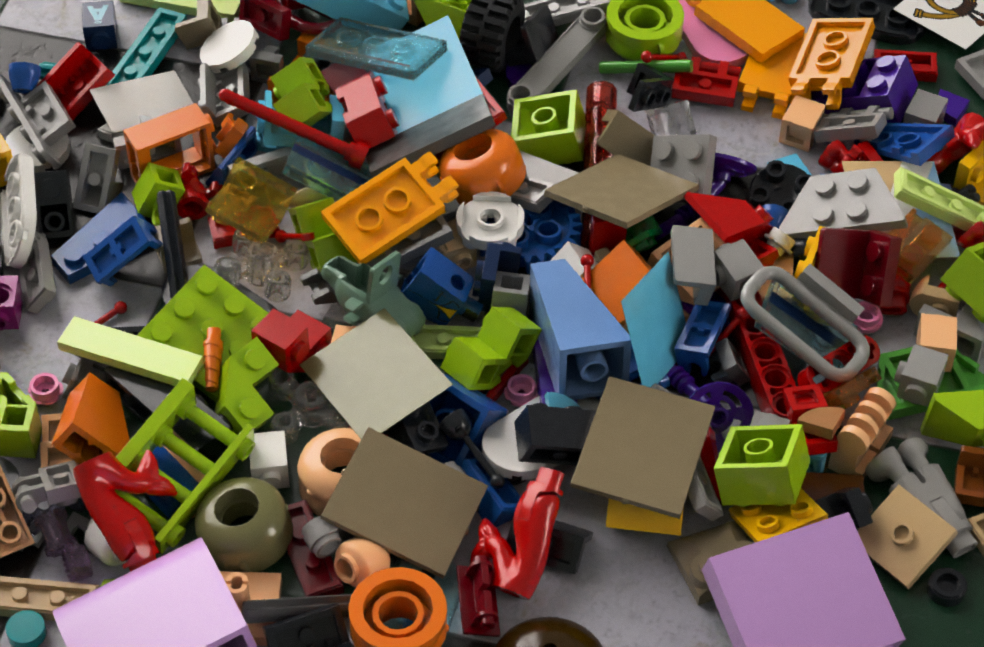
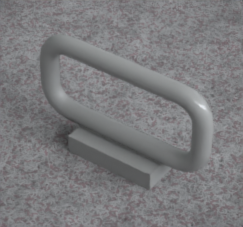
(826, 301)

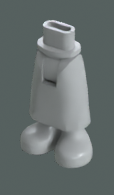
(927, 486)

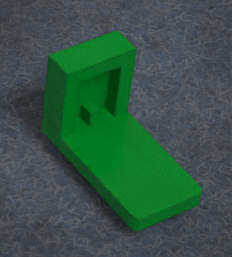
(643, 234)

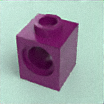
(10, 302)

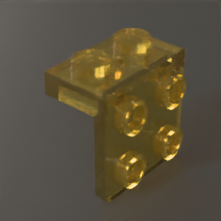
(251, 201)

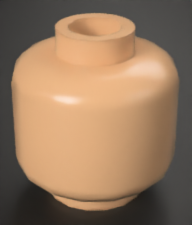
(359, 559)

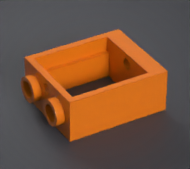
(168, 128)

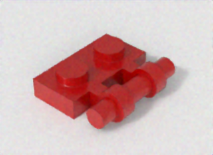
(707, 83)

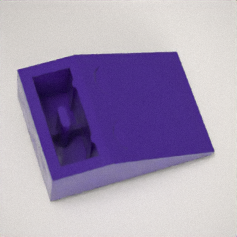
(881, 82)

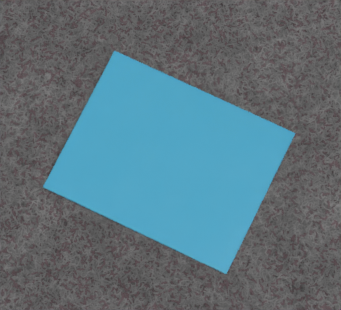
(439, 87)
(654, 321)

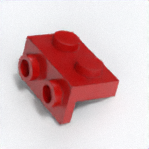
(75, 76)

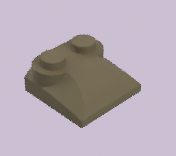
(694, 550)

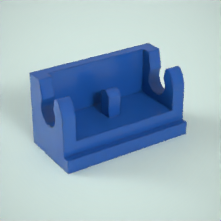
(120, 249)
(701, 335)

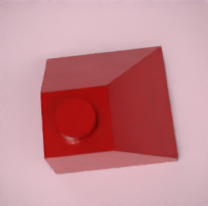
(732, 217)

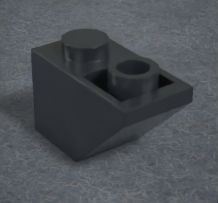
(54, 203)

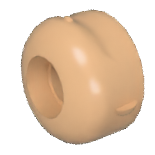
(318, 459)

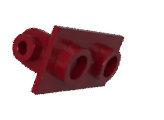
(478, 598)

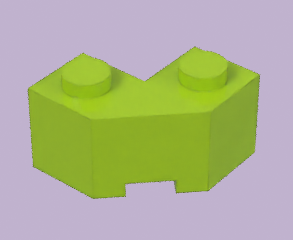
(301, 91)
(326, 244)
(502, 341)
(237, 379)
(18, 420)

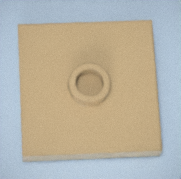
(905, 536)

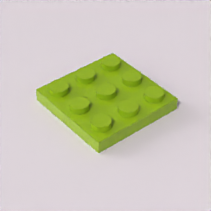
(202, 304)

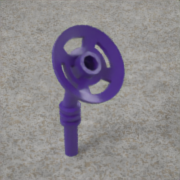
(724, 168)
(722, 418)

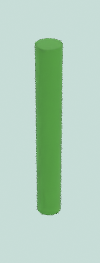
(663, 66)

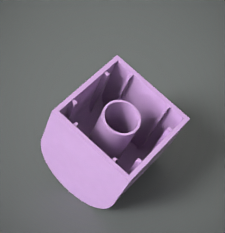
(160, 604)

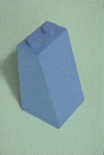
(578, 332)

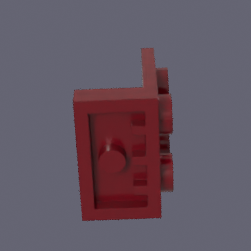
(860, 262)

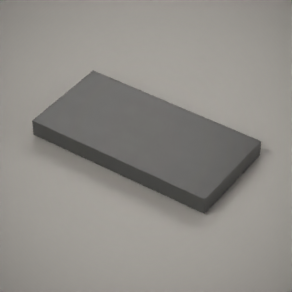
(433, 135)

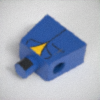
(441, 289)

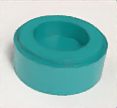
(26, 629)

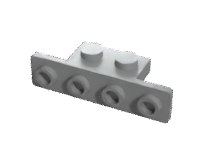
(42, 118)

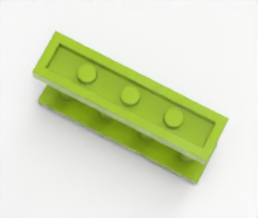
(159, 432)

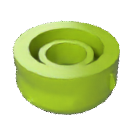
(644, 26)

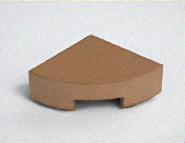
(822, 421)

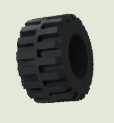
(491, 32)

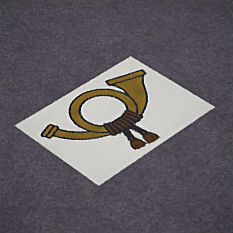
(953, 19)

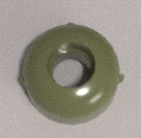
(254, 543)

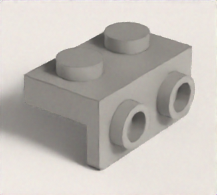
(210, 86)

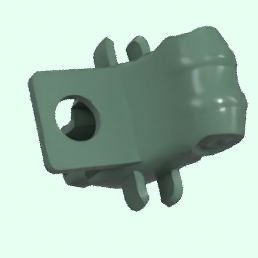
(367, 290)

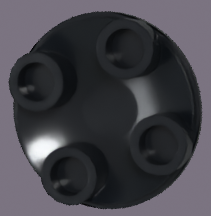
(777, 184)

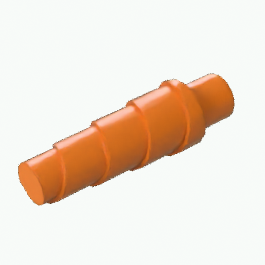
(213, 358)

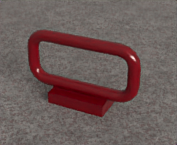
(277, 19)

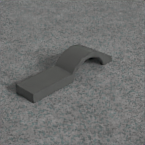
(418, 243)

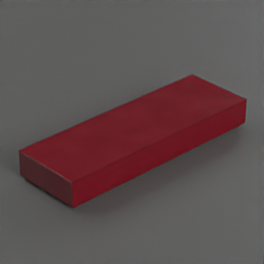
(314, 574)

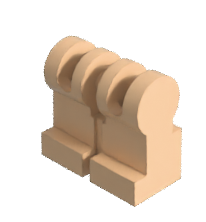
(864, 433)

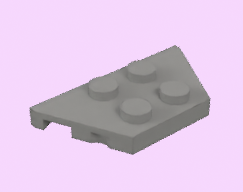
(843, 201)

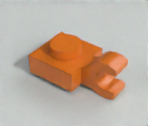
(230, 134)

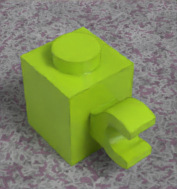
(150, 183)

